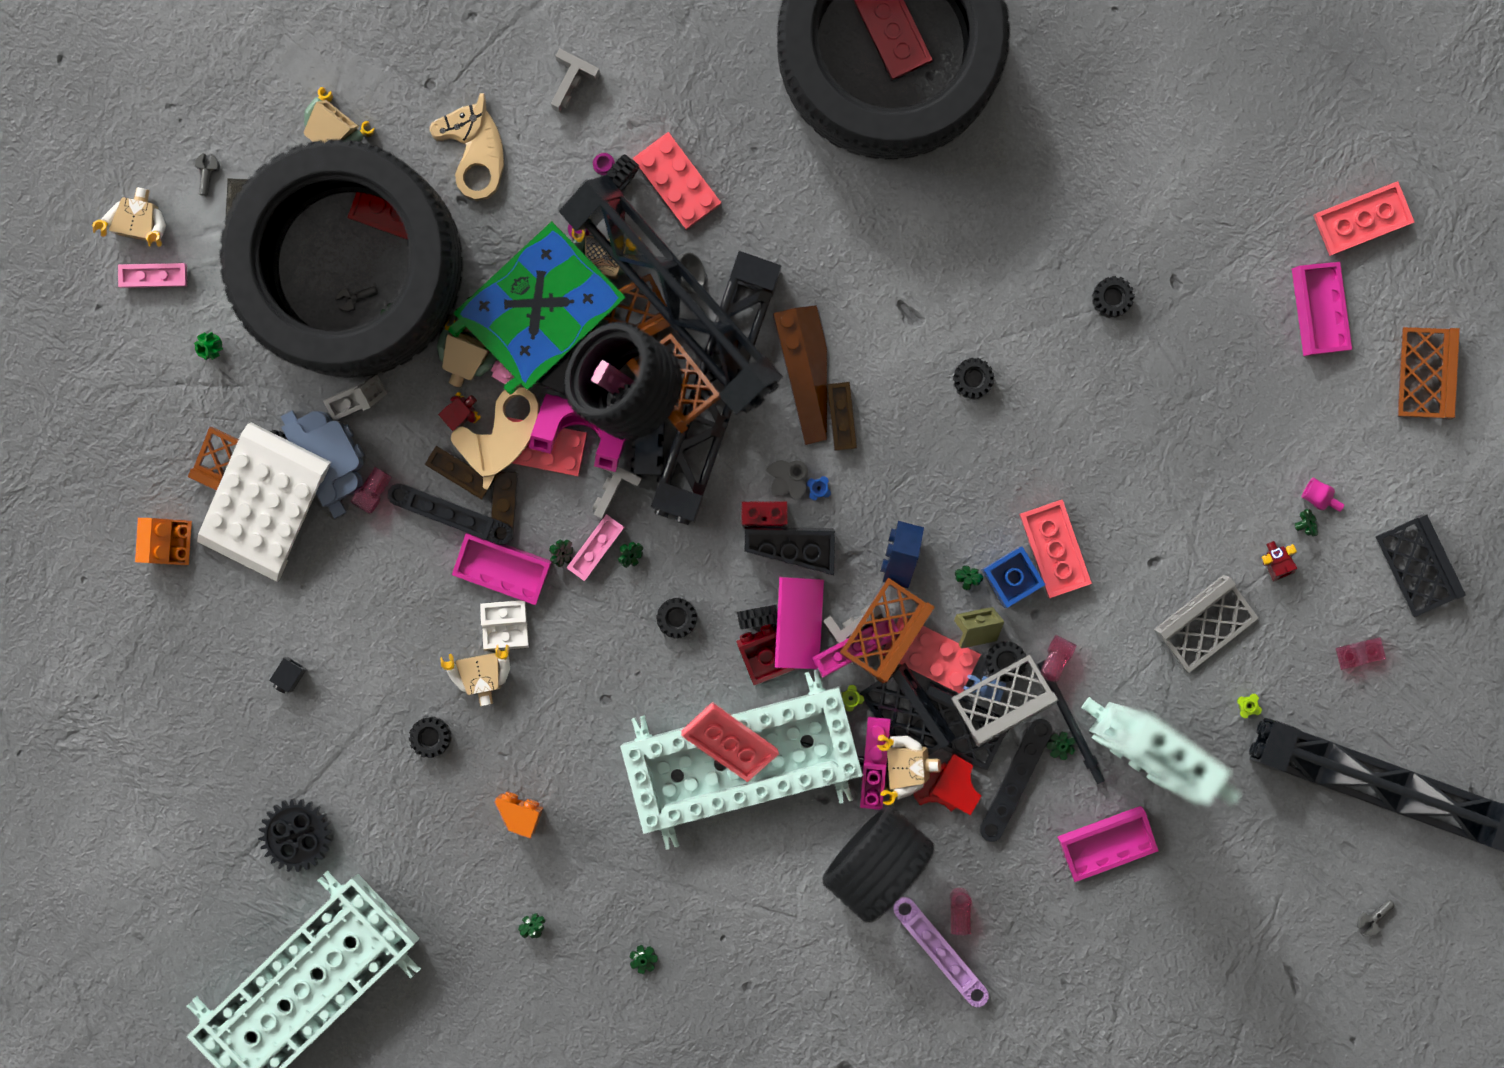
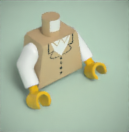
(134, 219)
(479, 673)
(907, 766)

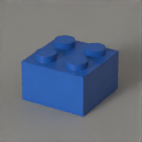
(1013, 577)

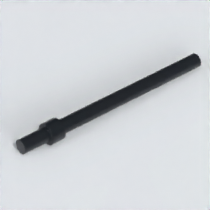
(1090, 760)

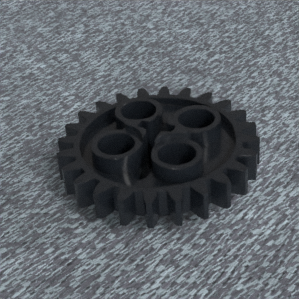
(289, 817)

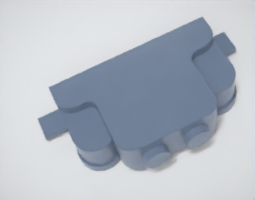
(334, 443)

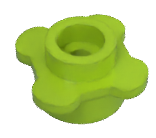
(857, 699)
(1244, 701)

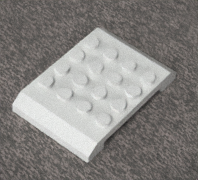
(262, 501)

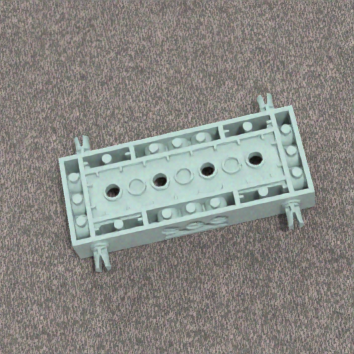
(1159, 752)
(712, 791)
(287, 975)

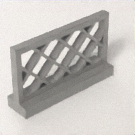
(1199, 606)
(1010, 719)

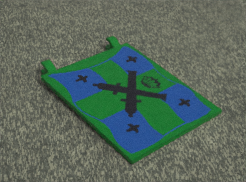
(538, 306)

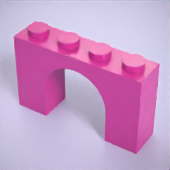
(556, 415)

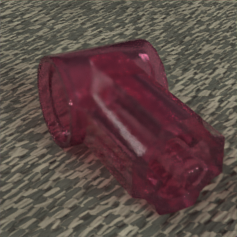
(368, 495)
(1059, 654)
(960, 913)

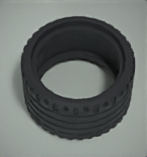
(650, 397)
(878, 864)

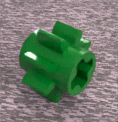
(208, 346)

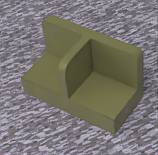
(979, 627)

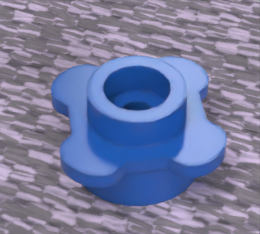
(822, 482)

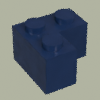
(902, 553)

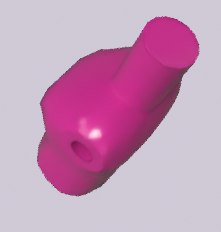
(1321, 495)

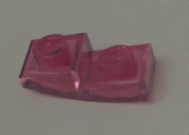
(1360, 653)

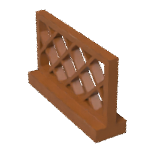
(651, 325)
(1448, 373)
(677, 416)
(207, 475)
(902, 642)

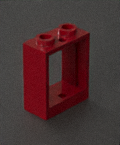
(773, 511)

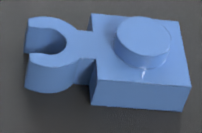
(987, 691)

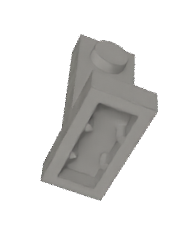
(572, 78)
(355, 398)
(611, 486)
(849, 625)

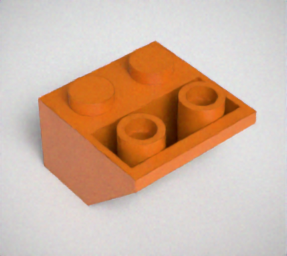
(163, 541)
(519, 815)

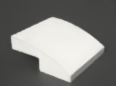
(504, 625)

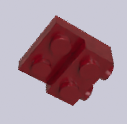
(759, 654)

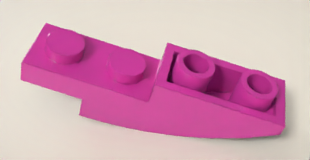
(874, 764)

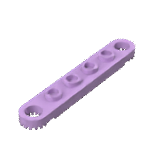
(941, 952)

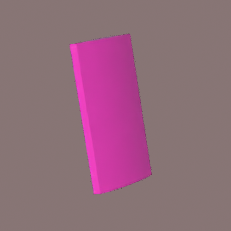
(1321, 308)
(502, 568)
(799, 622)
(1108, 843)

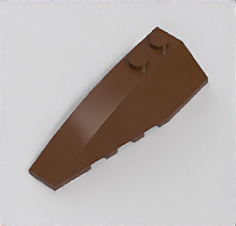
(806, 367)

